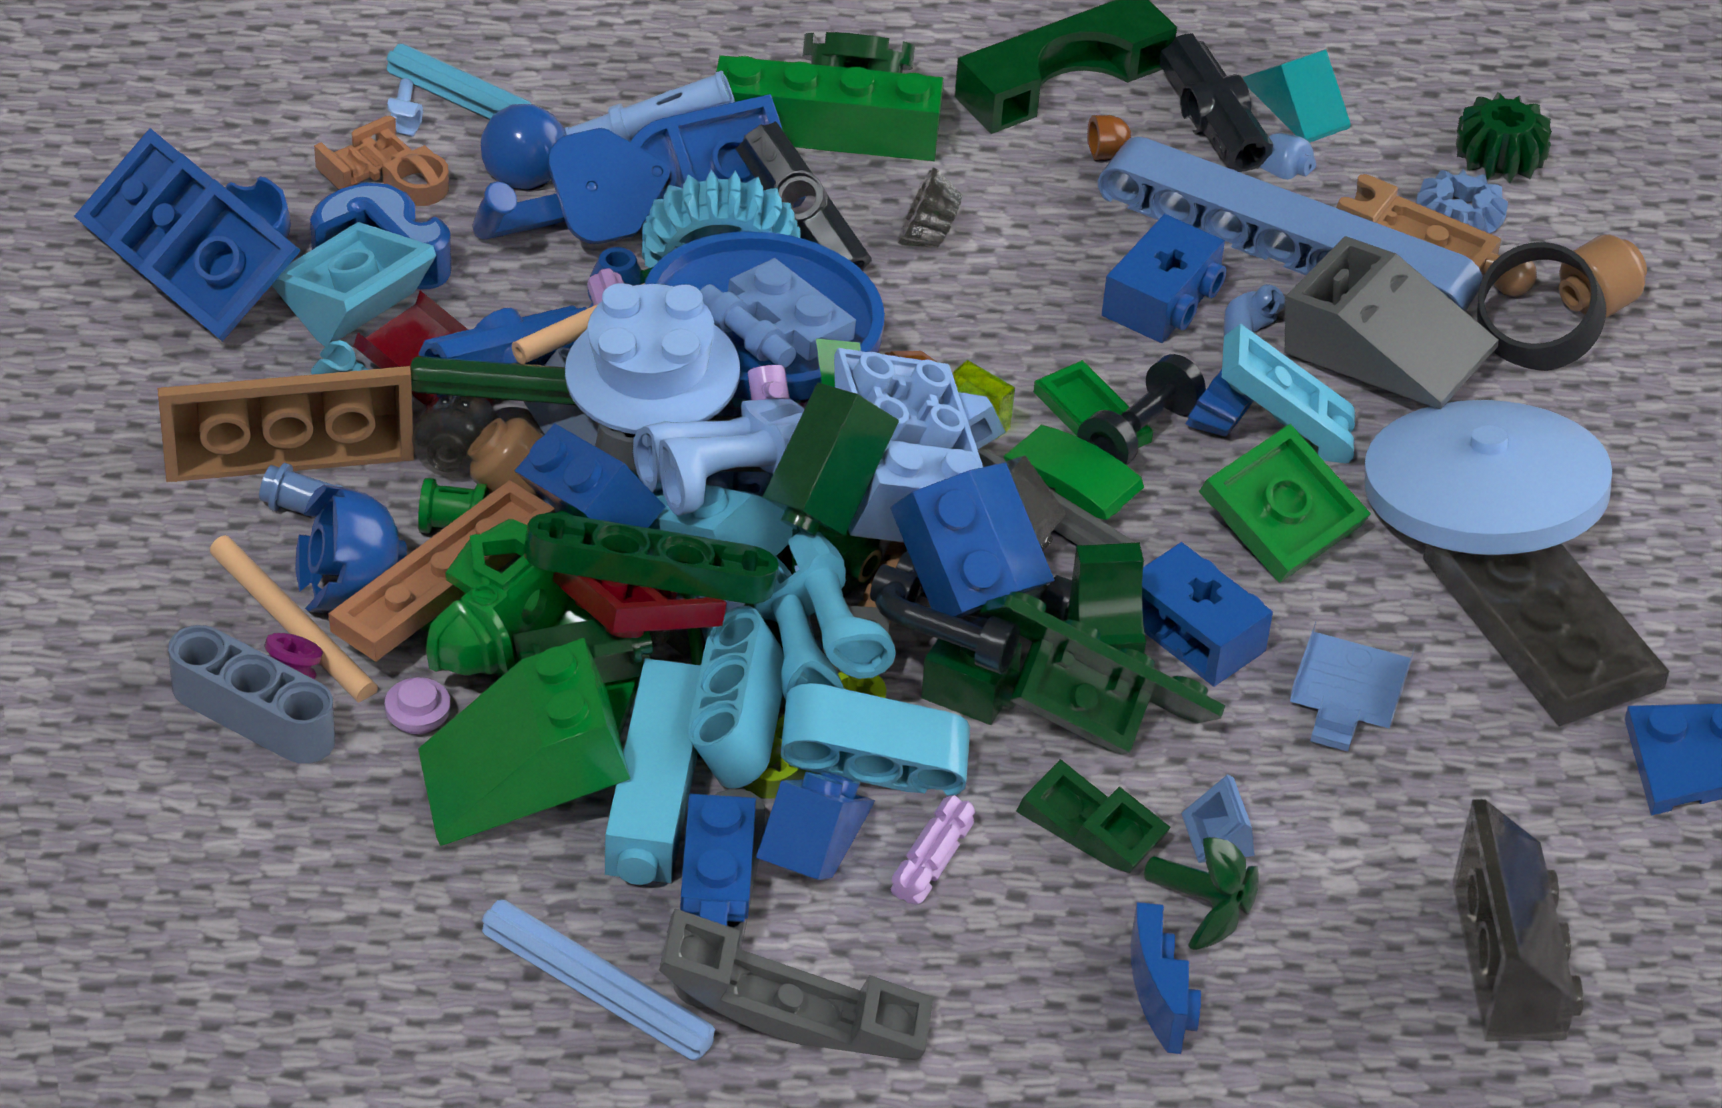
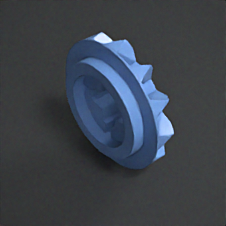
(1487, 207)

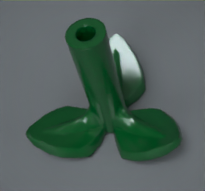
(1225, 885)

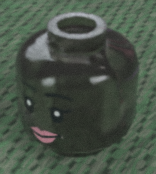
(447, 431)

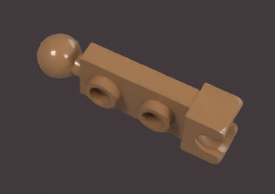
(1380, 204)

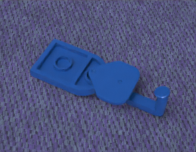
(611, 183)

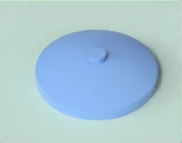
(1488, 477)

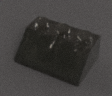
(1513, 931)

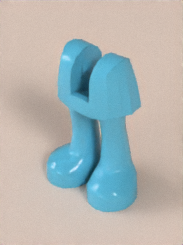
(850, 643)

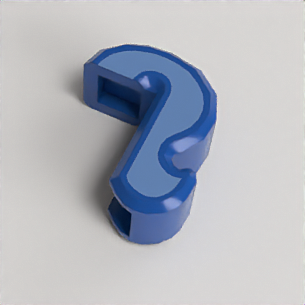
(388, 210)

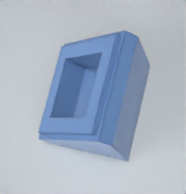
(1219, 815)

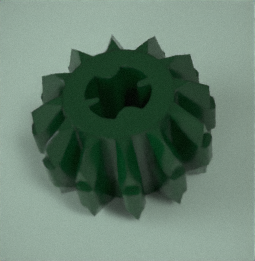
(1503, 137)

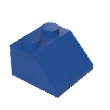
(971, 540)

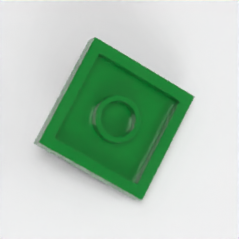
(1284, 502)

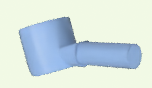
(407, 113)

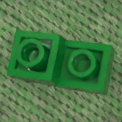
(1079, 471)

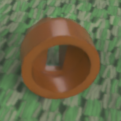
(1106, 136)

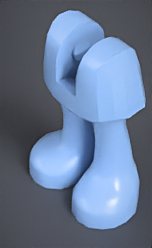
(684, 454)

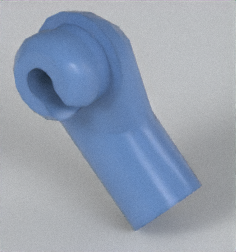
(1254, 309)

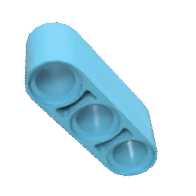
(737, 698)
(875, 739)

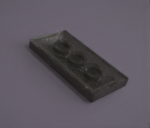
(1552, 628)

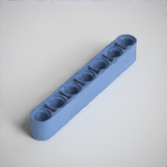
(1265, 217)

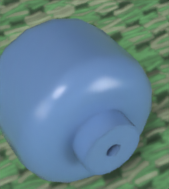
(1289, 156)

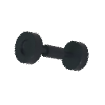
(1171, 384)

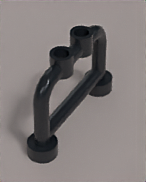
(991, 639)

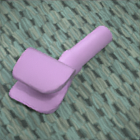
(768, 382)

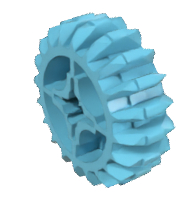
(713, 209)

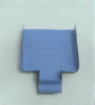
(1347, 686)

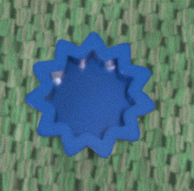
(1219, 408)

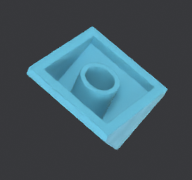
(352, 279)

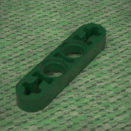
(650, 558)

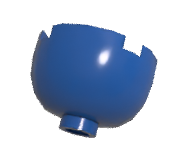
(349, 540)

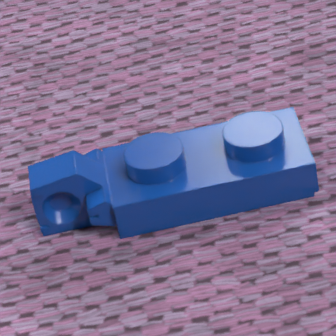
(718, 857)

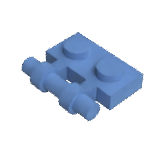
(777, 313)

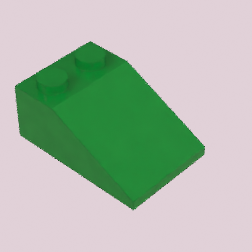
(524, 745)

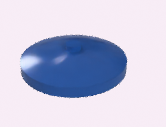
(726, 255)

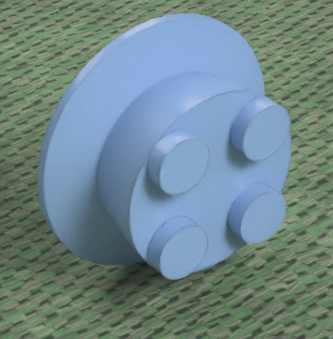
(651, 359)

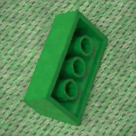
(844, 106)

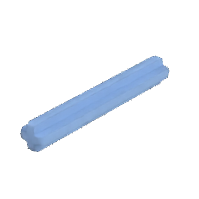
(598, 980)

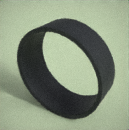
(1557, 352)

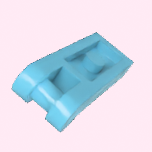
(1289, 393)

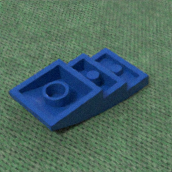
(187, 234)

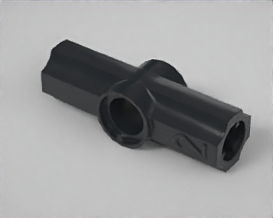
(1216, 103)
(779, 165)

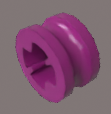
(294, 652)

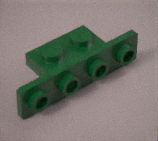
(1089, 683)

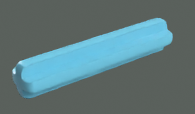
(449, 82)

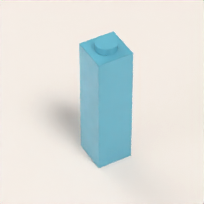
(661, 764)

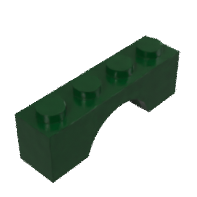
(1115, 39)

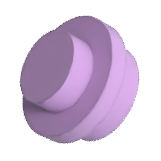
(417, 705)

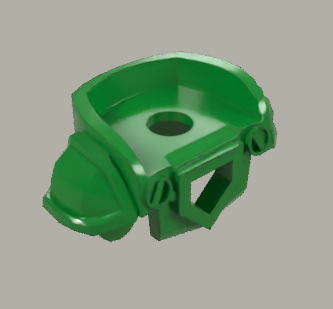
(479, 627)

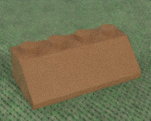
(288, 420)

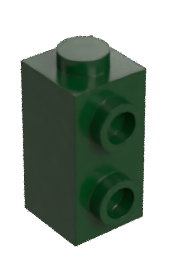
(830, 460)

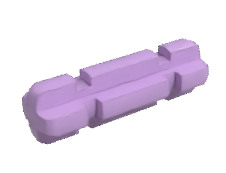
(932, 850)

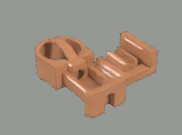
(391, 156)

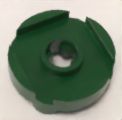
(857, 51)

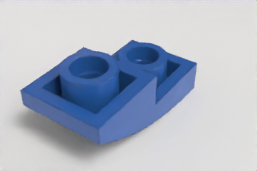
(1162, 980)

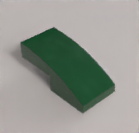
(1109, 828)

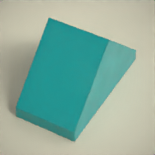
(1303, 95)

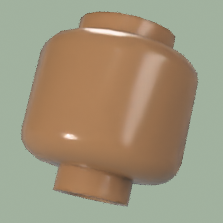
(1616, 266)
(501, 451)

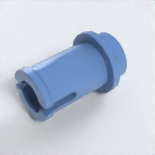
(288, 489)

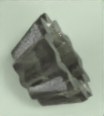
(930, 212)

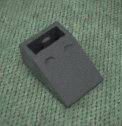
(1383, 325)

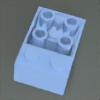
(929, 441)

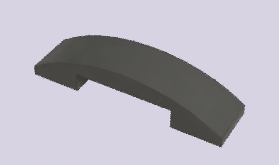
(790, 1002)

